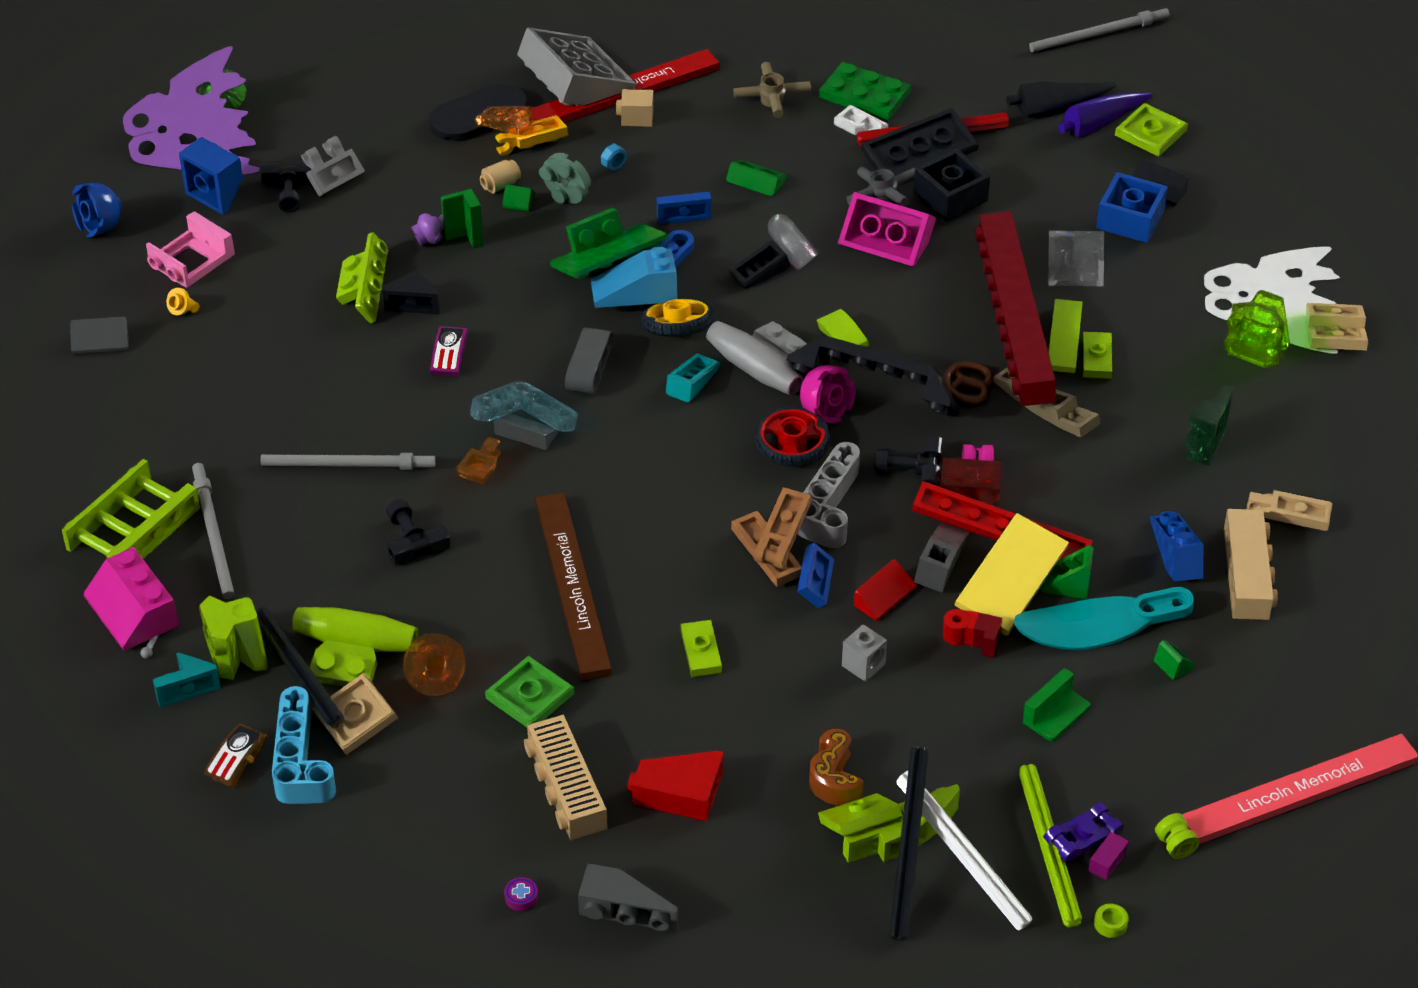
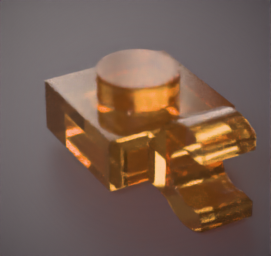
(480, 463)

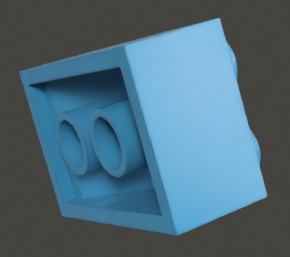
(639, 280)

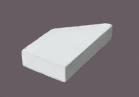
(856, 120)

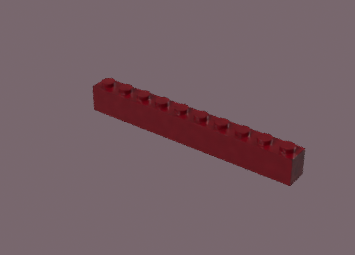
(1015, 310)

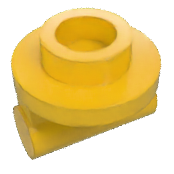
(179, 302)

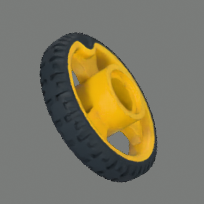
(677, 317)

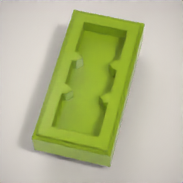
(1097, 355)
(701, 648)

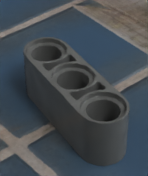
(589, 360)

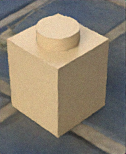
(636, 108)

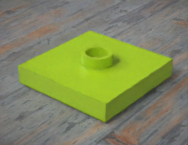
(1151, 129)
(860, 814)

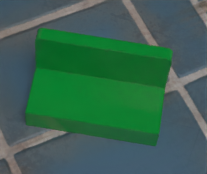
(462, 217)
(1055, 707)

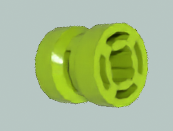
(1175, 833)

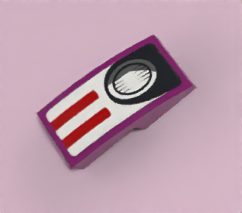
(448, 351)

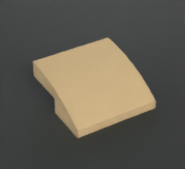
(1336, 326)

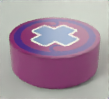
(521, 894)

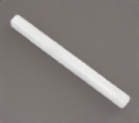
(971, 859)

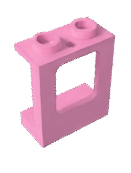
(202, 237)

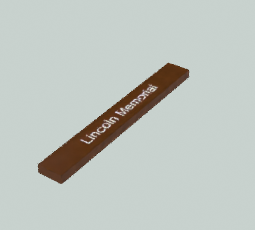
(573, 587)

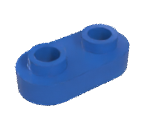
(681, 244)

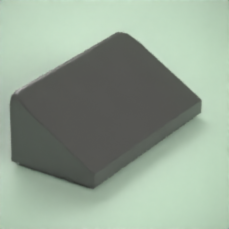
(99, 335)
(525, 431)

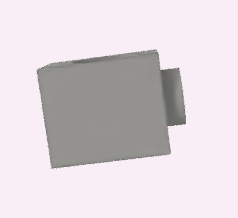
(864, 652)

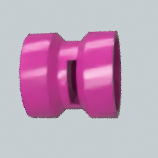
(985, 453)

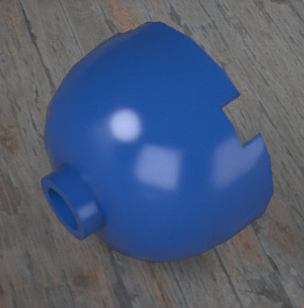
(96, 208)

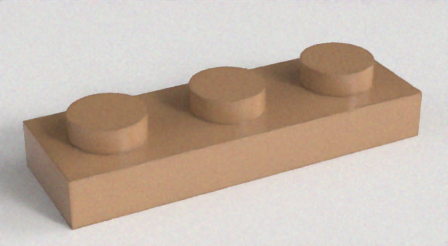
(749, 531)

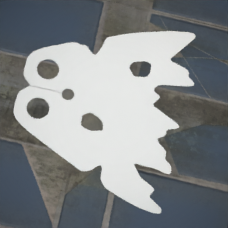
(1272, 278)

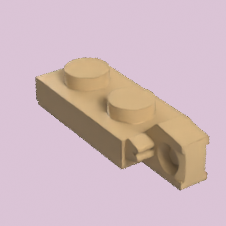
(1292, 509)

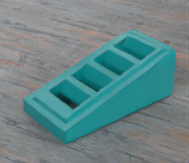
(688, 379)

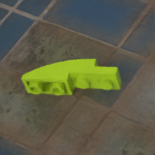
(886, 837)

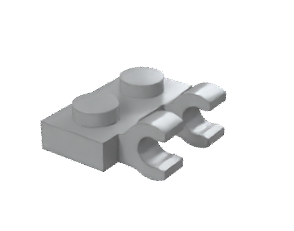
(333, 172)

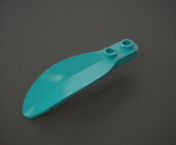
(1102, 620)

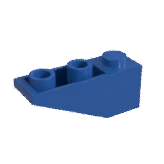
(1178, 546)

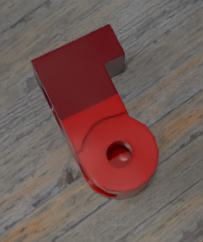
(973, 629)

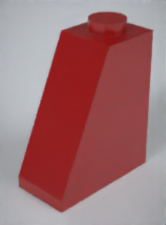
(678, 783)

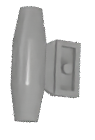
(761, 354)

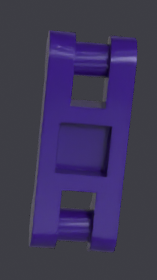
(1082, 832)

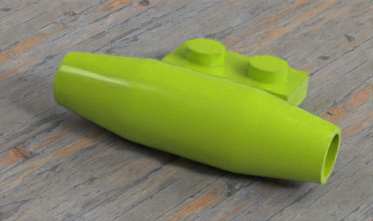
(350, 641)

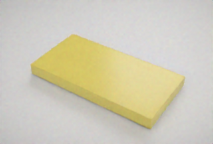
(1012, 571)

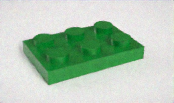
(865, 90)

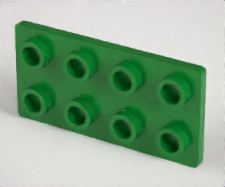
(601, 241)

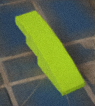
(1065, 335)

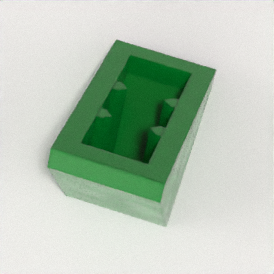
(1070, 575)

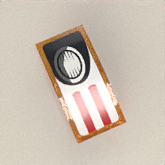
(234, 753)

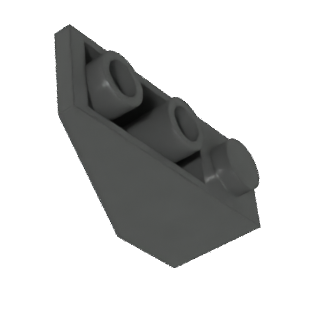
(941, 556)
(618, 897)

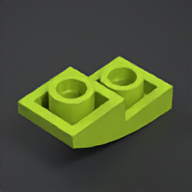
(842, 327)

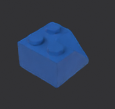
(210, 174)
(1131, 207)

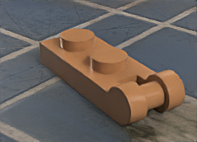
(782, 527)

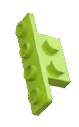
(363, 278)

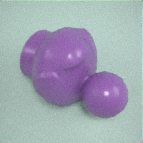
(428, 229)

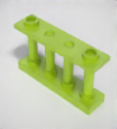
(149, 534)

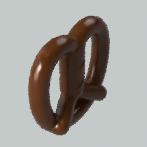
(969, 382)

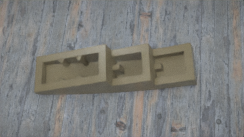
(1063, 413)

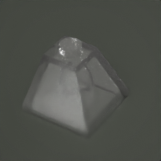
(1076, 258)

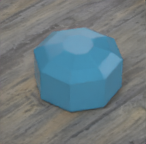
(613, 157)

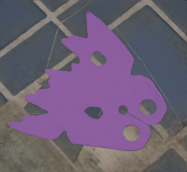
(190, 113)

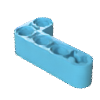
(293, 776)

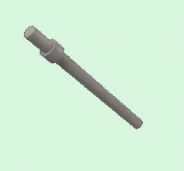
(1143, 19)
(405, 461)
(204, 492)

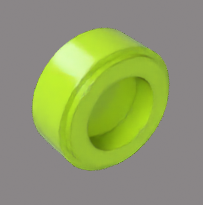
(1111, 920)

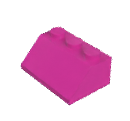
(886, 229)
(131, 600)

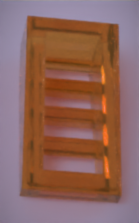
(506, 118)

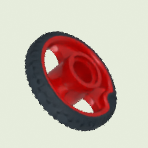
(792, 434)

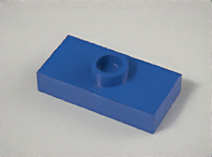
(683, 208)
(815, 575)

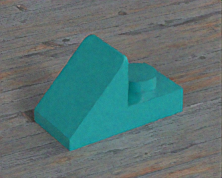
(193, 679)

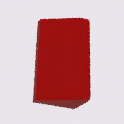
(884, 590)

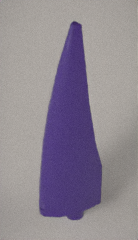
(1098, 112)

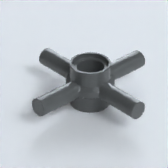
(884, 185)

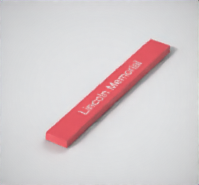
(1301, 788)

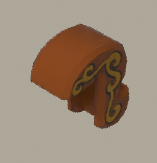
(826, 768)

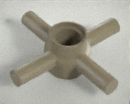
(772, 89)

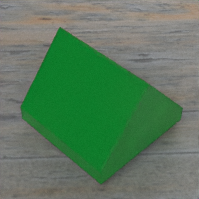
(518, 197)
(1172, 660)

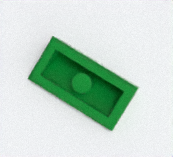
(755, 177)

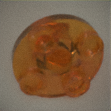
(434, 664)

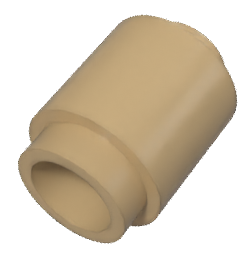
(497, 175)

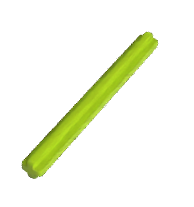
(1055, 864)

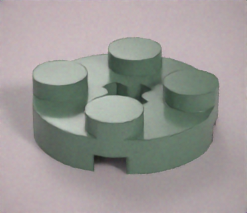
(554, 174)

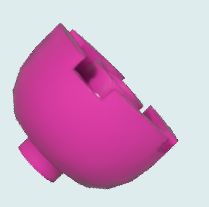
(828, 392)

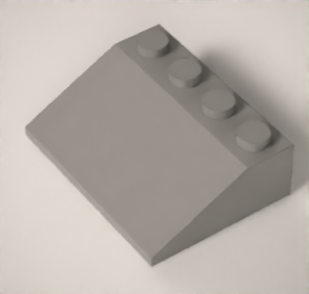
(572, 66)

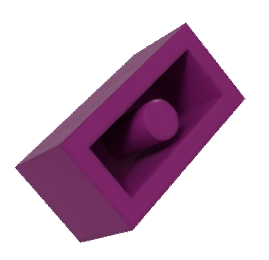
(1108, 856)

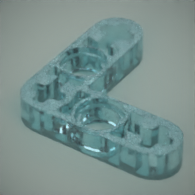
(528, 398)

